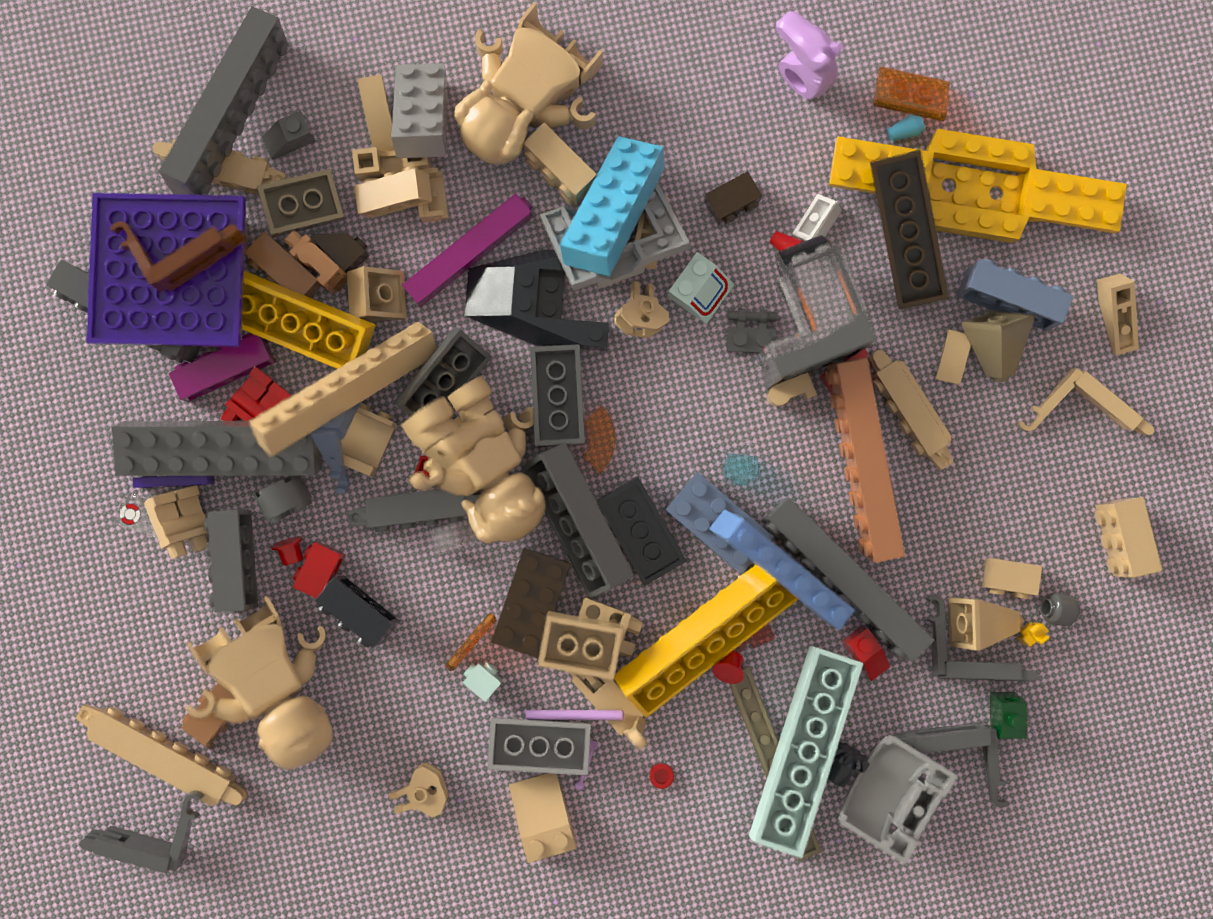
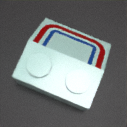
(700, 288)

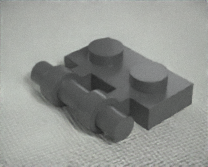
(750, 339)

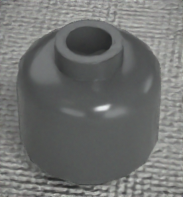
(1060, 609)

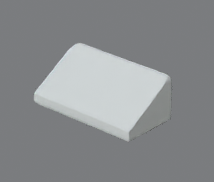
(818, 218)

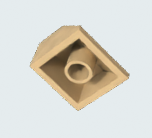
(376, 294)

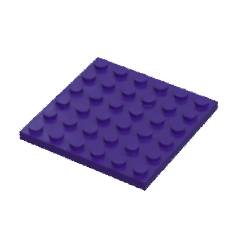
(130, 310)

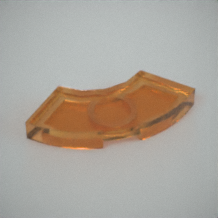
(602, 439)
(470, 642)

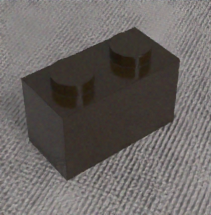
(733, 198)

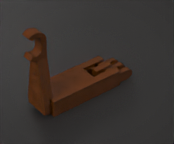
(187, 260)

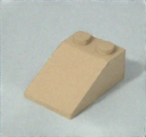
(542, 817)

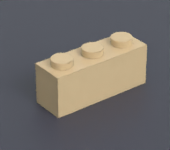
(393, 192)

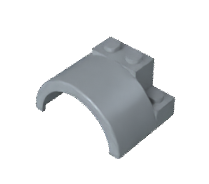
(895, 795)

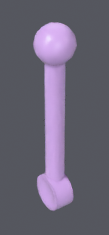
(579, 785)

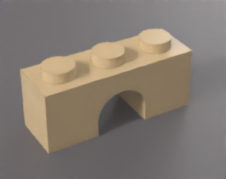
(375, 163)

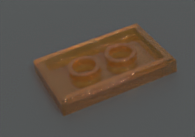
(911, 93)

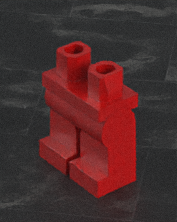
(254, 397)

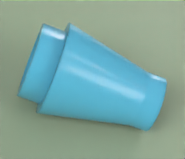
(906, 128)

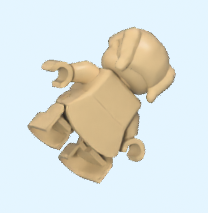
(524, 90)
(478, 456)

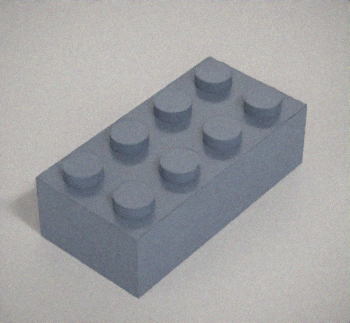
(1010, 292)
(698, 508)

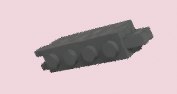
(410, 508)

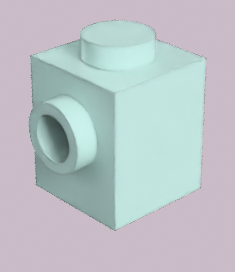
(482, 679)

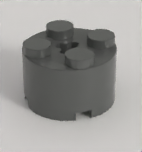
(282, 496)

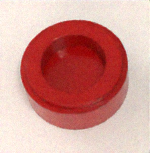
(661, 775)

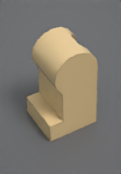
(794, 387)

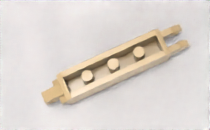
(236, 170)
(912, 409)

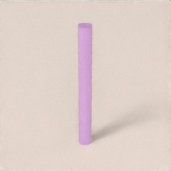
(574, 714)

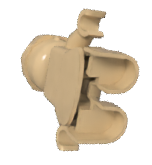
(264, 683)

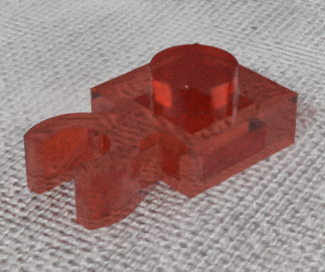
(759, 638)

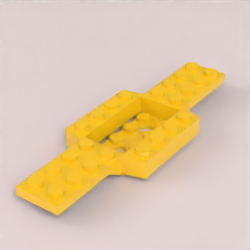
(969, 209)

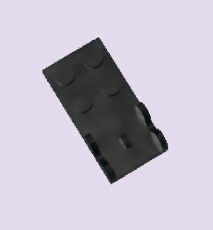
(640, 530)

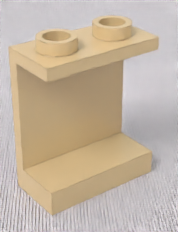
(367, 440)

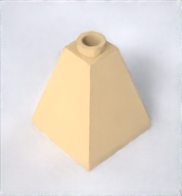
(980, 624)

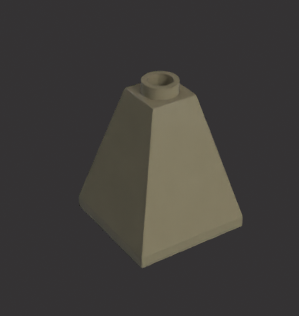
(999, 341)

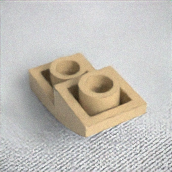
(953, 357)

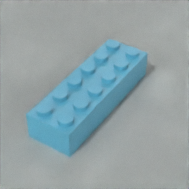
(612, 206)

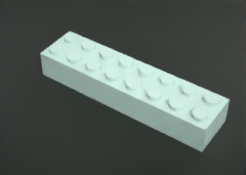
(805, 751)

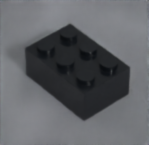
(356, 611)

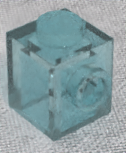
(741, 468)

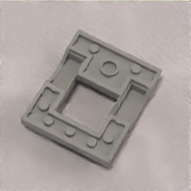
(666, 242)

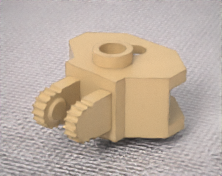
(641, 312)
(420, 791)

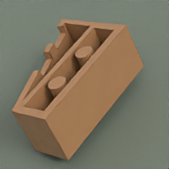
(208, 729)

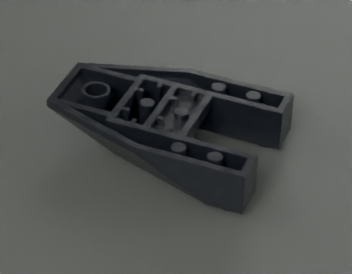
(526, 300)

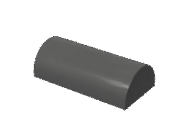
(447, 370)

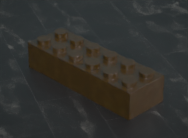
(909, 229)

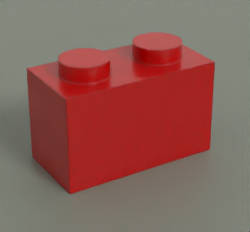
(318, 569)

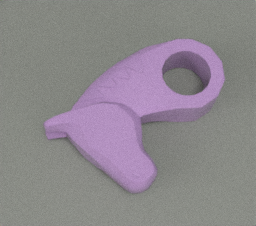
(812, 63)

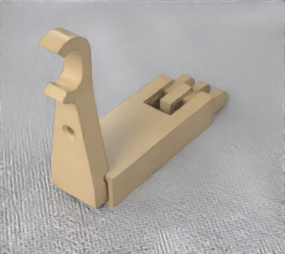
(1098, 396)
(611, 697)

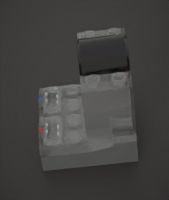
(823, 310)

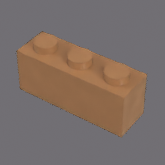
(281, 266)

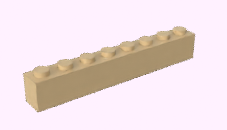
(343, 388)

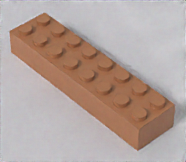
(865, 460)

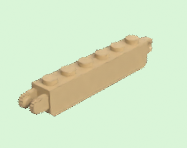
(160, 756)

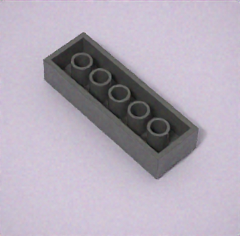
(72, 286)
(578, 521)

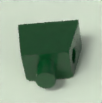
(1008, 717)

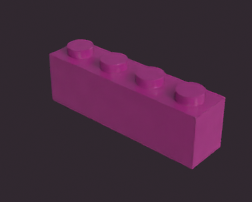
(221, 367)

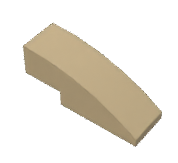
(377, 111)

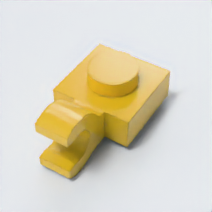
(1033, 633)

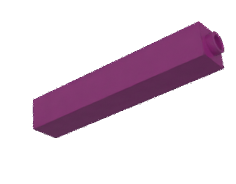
(468, 249)

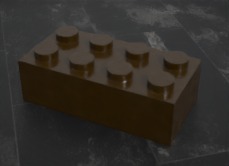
(530, 597)

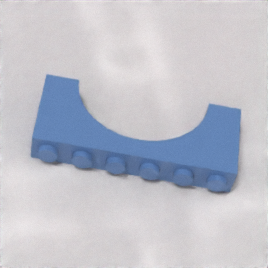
(782, 568)

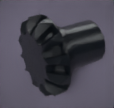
(846, 763)

